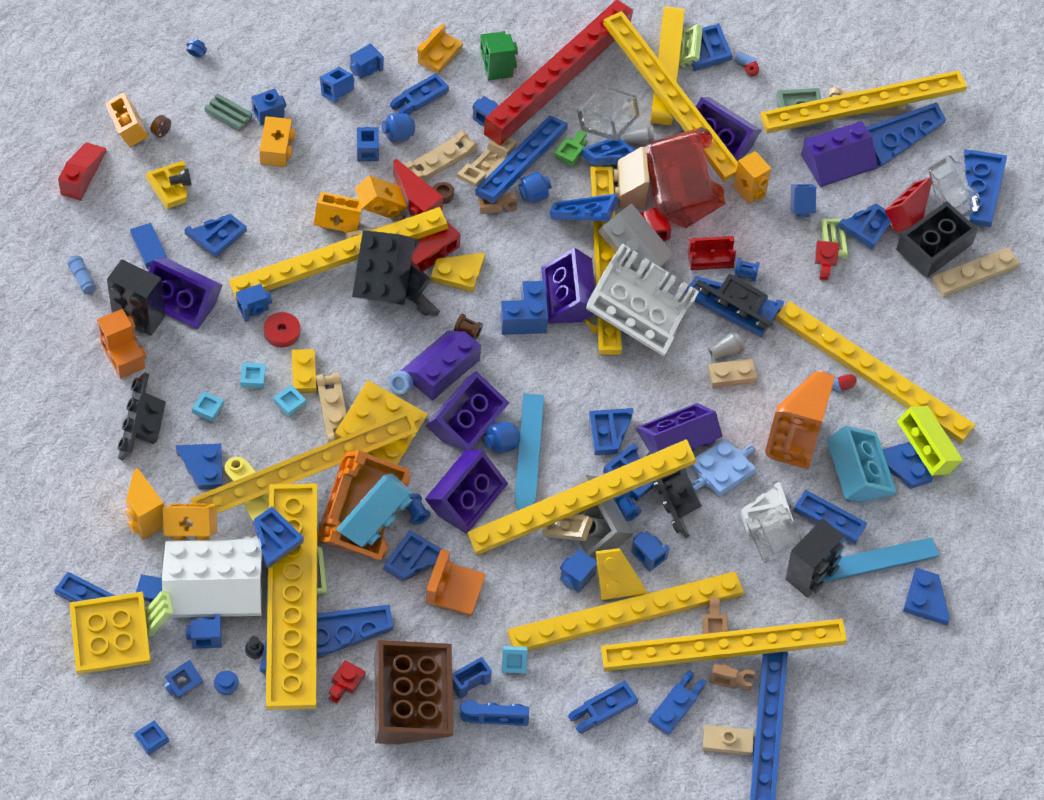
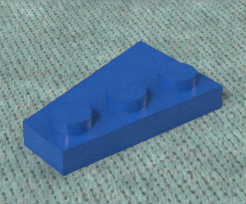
(590, 208)

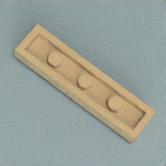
(975, 272)

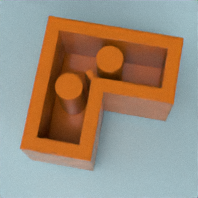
(120, 343)

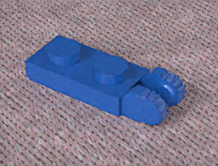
(420, 94)
(676, 704)
(604, 706)
(494, 713)

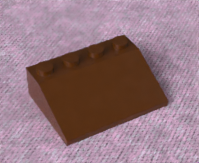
(413, 691)

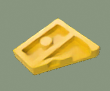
(168, 194)
(458, 271)
(616, 575)

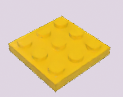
(374, 406)
(110, 633)

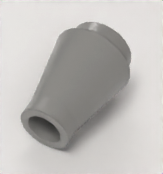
(640, 136)
(727, 346)

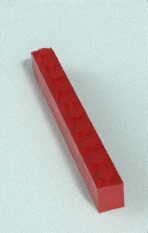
(552, 77)

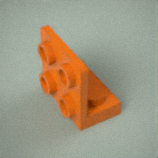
(454, 586)

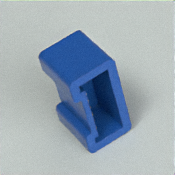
(471, 676)

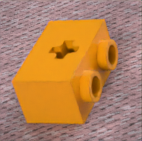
(126, 119)
(276, 140)
(752, 177)
(381, 197)
(338, 212)
(202, 515)

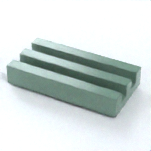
(230, 109)

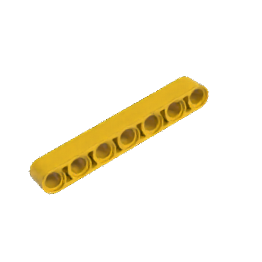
(669, 56)

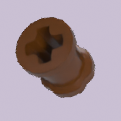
(470, 327)

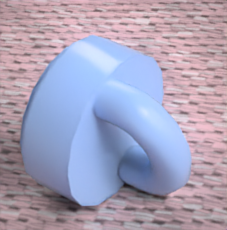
(401, 382)

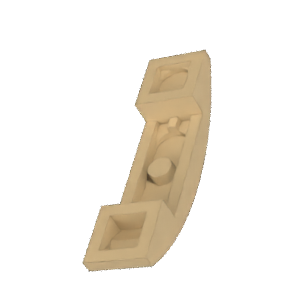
(487, 162)

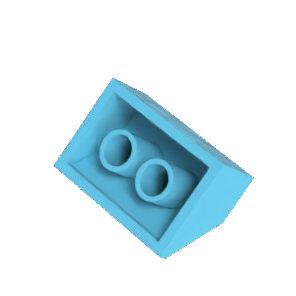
(860, 464)
(376, 511)

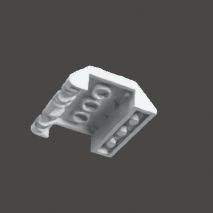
(639, 302)
(213, 577)

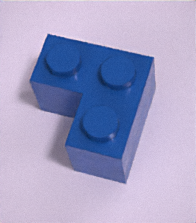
(527, 314)

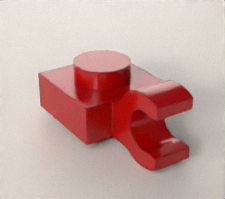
(827, 256)
(345, 679)

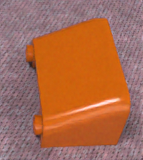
(799, 421)
(353, 481)

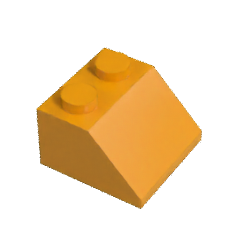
(143, 507)

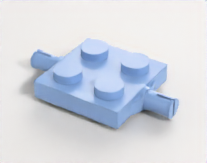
(723, 467)

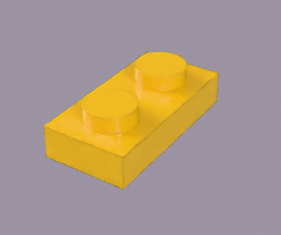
(304, 370)

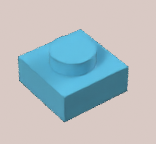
(252, 375)
(290, 401)
(208, 406)
(514, 659)

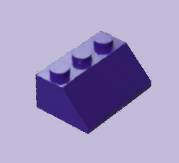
(732, 129)
(840, 154)
(568, 287)
(185, 292)
(443, 362)
(467, 413)
(692, 423)
(467, 490)

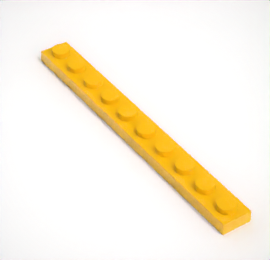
(669, 91)
(862, 101)
(335, 254)
(608, 335)
(872, 369)
(308, 463)
(582, 497)
(625, 612)
(723, 645)

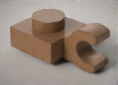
(505, 201)
(714, 621)
(728, 677)

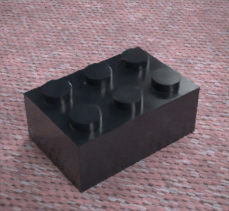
(936, 239)
(383, 267)
(138, 295)
(815, 558)

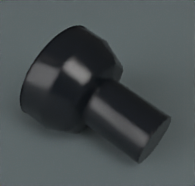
(183, 177)
(254, 648)

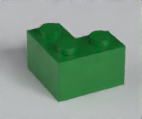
(498, 54)

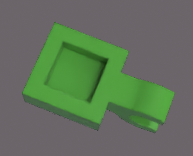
(571, 151)

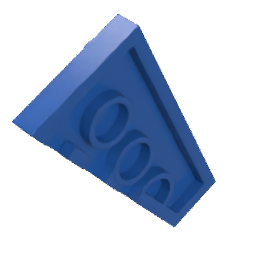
(901, 132)
(985, 174)
(768, 311)
(348, 627)

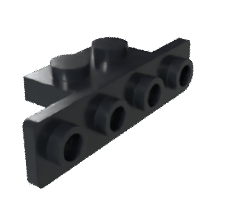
(416, 285)
(741, 297)
(143, 417)
(679, 497)

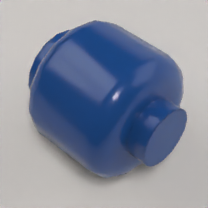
(398, 127)
(534, 187)
(502, 437)

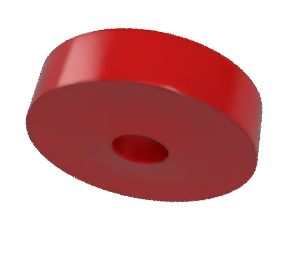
(282, 338)

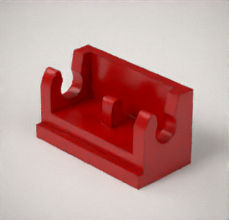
(711, 253)

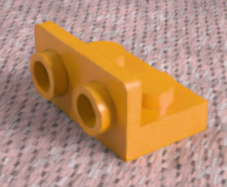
(438, 49)

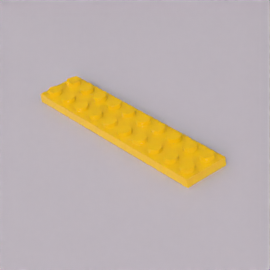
(293, 604)

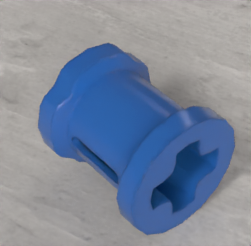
(746, 269)
(627, 506)
(417, 510)

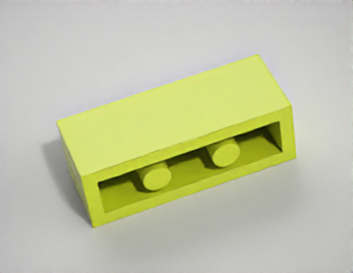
(929, 440)

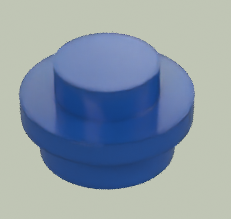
(196, 48)
(226, 682)

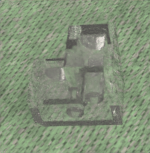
(952, 186)

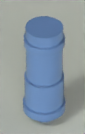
(81, 273)

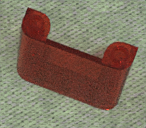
(682, 177)

